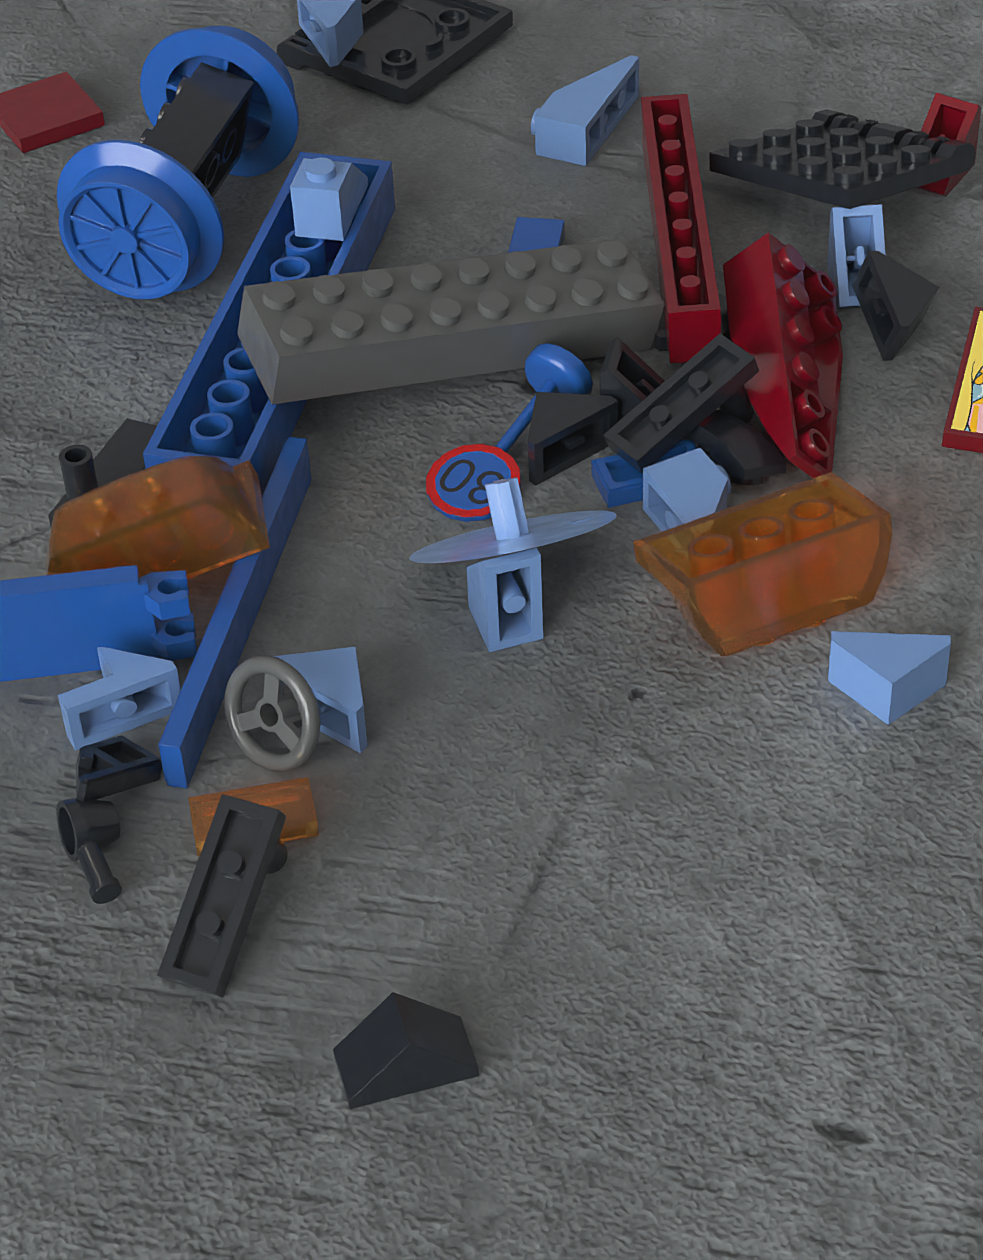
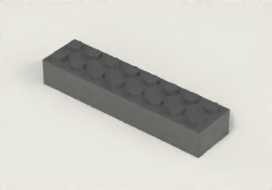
(444, 318)

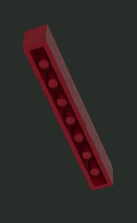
(679, 226)

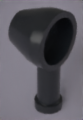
(84, 832)

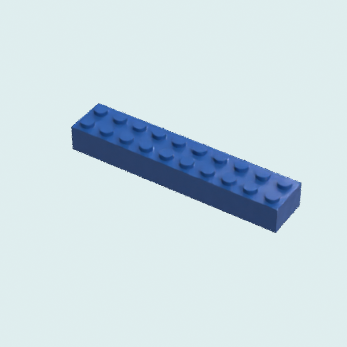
(220, 399)

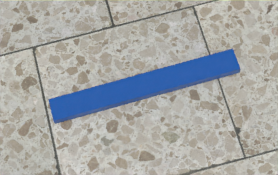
(233, 620)

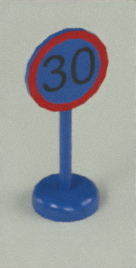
(459, 476)

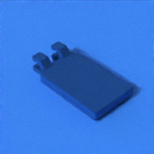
(60, 620)

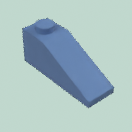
(585, 113)

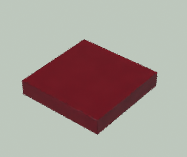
(47, 112)

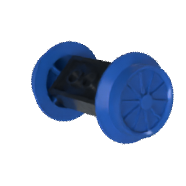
(146, 210)

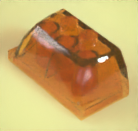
(162, 519)
(773, 562)

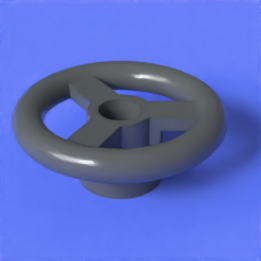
(285, 708)

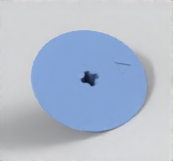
(511, 529)

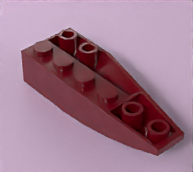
(791, 326)

